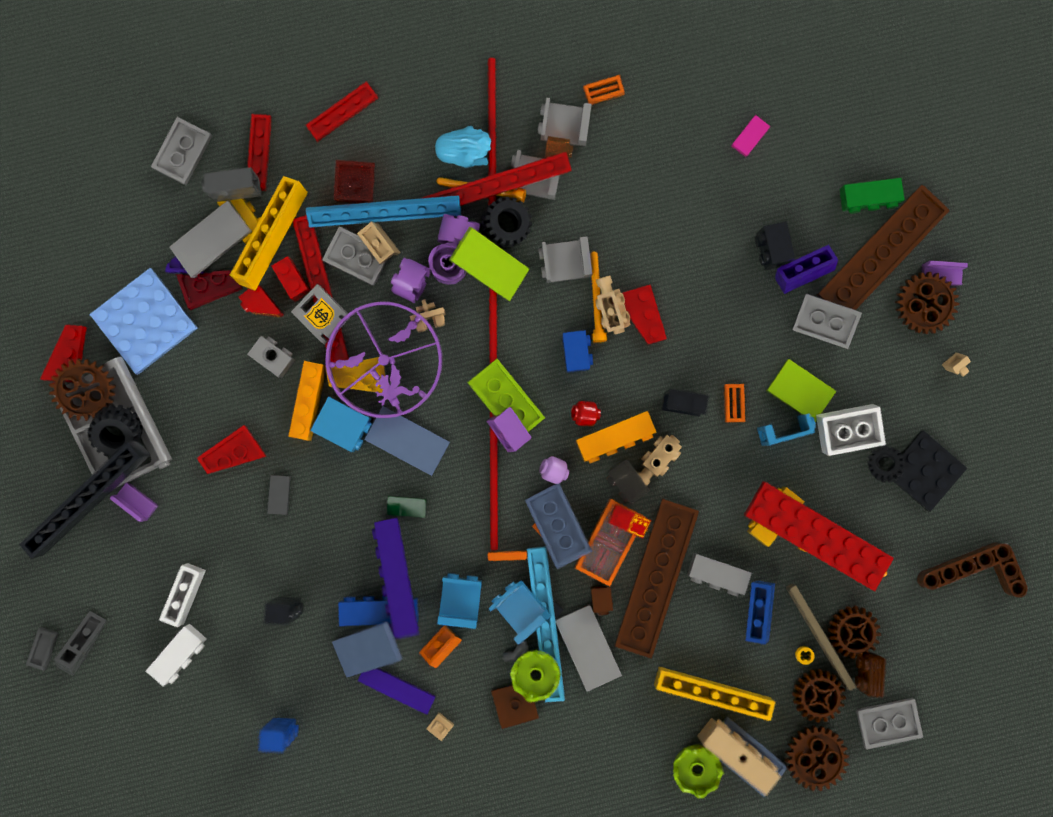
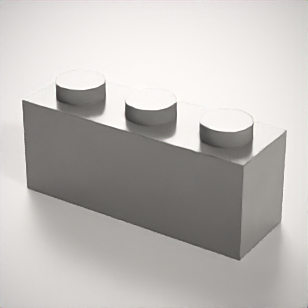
(718, 575)

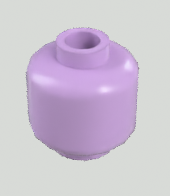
(554, 470)

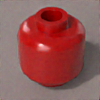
(585, 413)

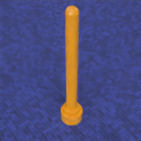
(518, 193)
(599, 333)

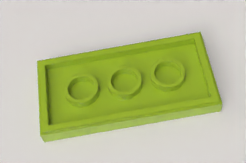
(489, 264)
(500, 391)

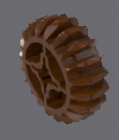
(859, 626)
(811, 699)

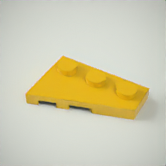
(346, 376)

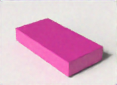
(750, 136)

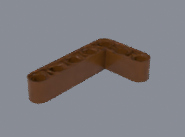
(974, 566)

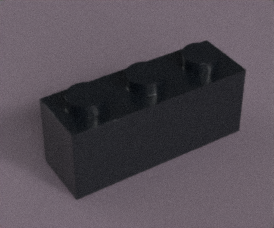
(283, 610)

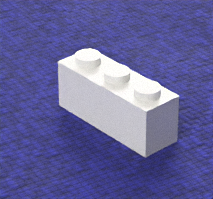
(182, 595)
(177, 655)

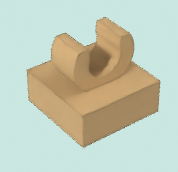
(957, 364)
(440, 726)

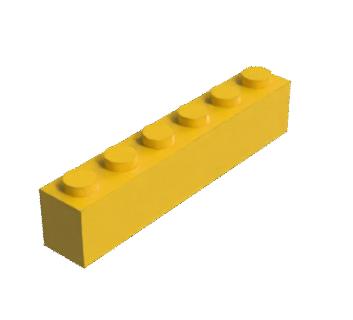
(269, 233)
(714, 693)

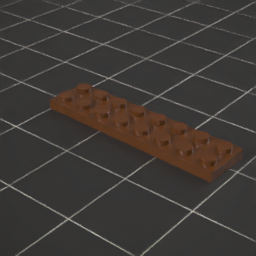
(885, 249)
(656, 578)

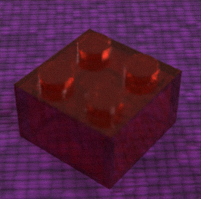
(354, 181)

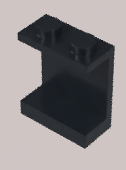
(685, 402)

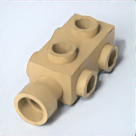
(612, 309)
(660, 454)

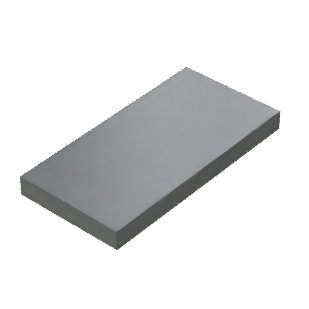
(210, 239)
(588, 647)

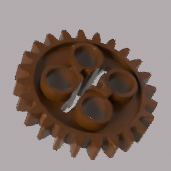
(935, 287)
(75, 373)
(829, 769)

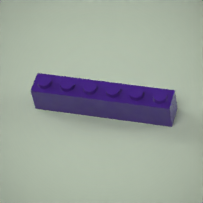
(396, 579)

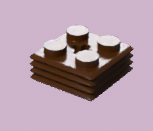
(871, 675)

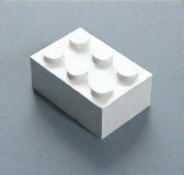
(850, 429)

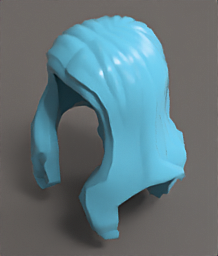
(464, 147)

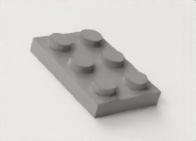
(181, 151)
(353, 257)
(827, 321)
(889, 723)

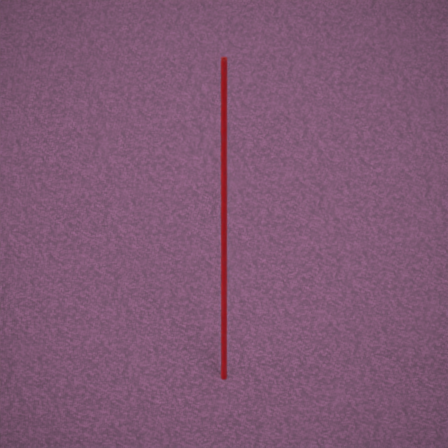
(492, 310)

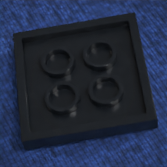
(928, 471)

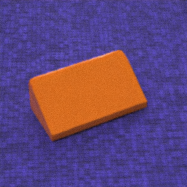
(440, 646)

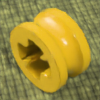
(804, 661)

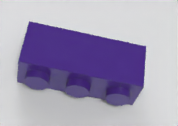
(806, 269)

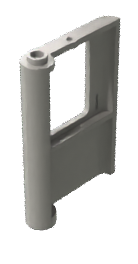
(128, 396)

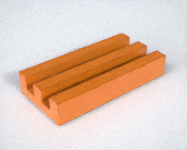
(620, 92)
(734, 403)
(507, 555)

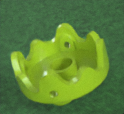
(533, 689)
(700, 783)

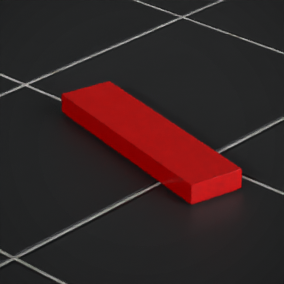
(341, 111)
(259, 146)

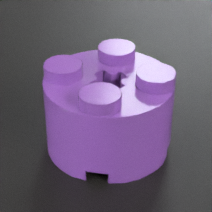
(454, 229)
(436, 260)
(410, 280)

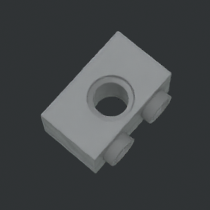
(261, 351)

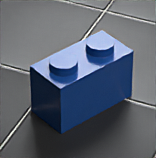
(576, 351)

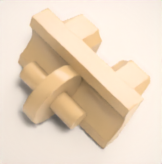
(436, 314)

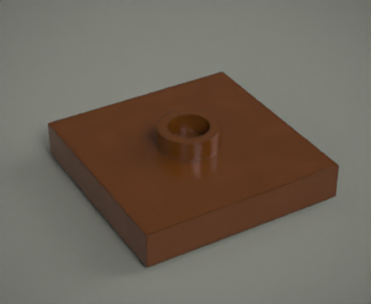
(513, 707)

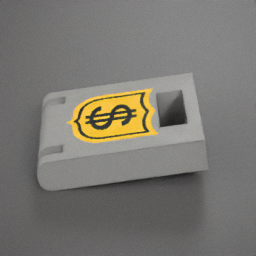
(322, 316)

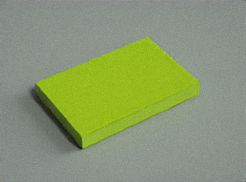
(801, 390)

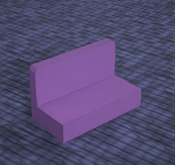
(951, 270)
(509, 430)
(134, 502)

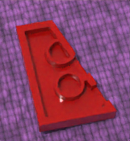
(68, 348)

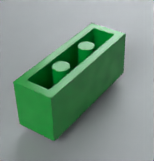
(872, 195)

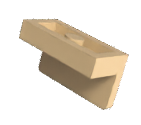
(378, 242)

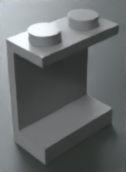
(565, 122)
(545, 188)
(566, 260)

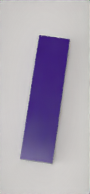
(398, 689)

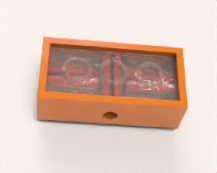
(608, 547)

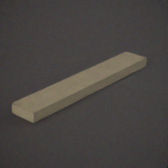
(820, 637)

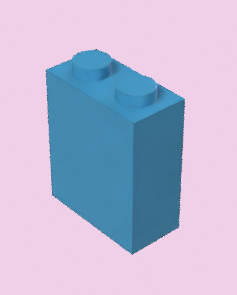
(341, 425)

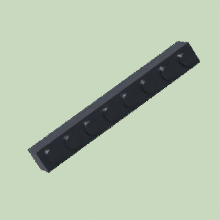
(84, 499)

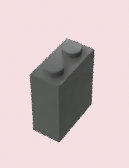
(231, 184)

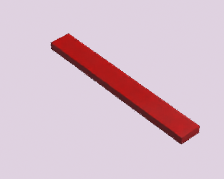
(509, 179)
(316, 275)

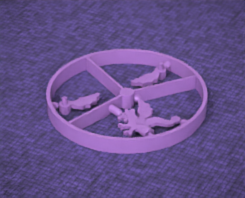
(389, 392)

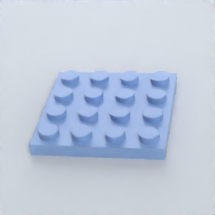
(143, 321)

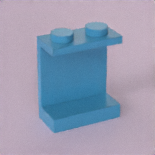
(768, 437)
(460, 601)
(520, 610)

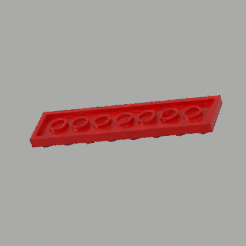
(818, 536)

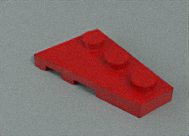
(645, 314)
(232, 451)

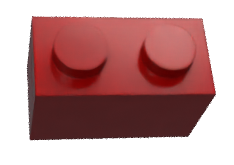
(291, 278)

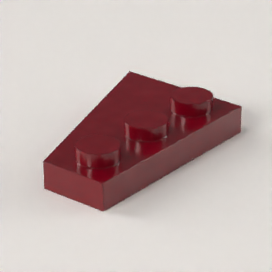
(207, 287)

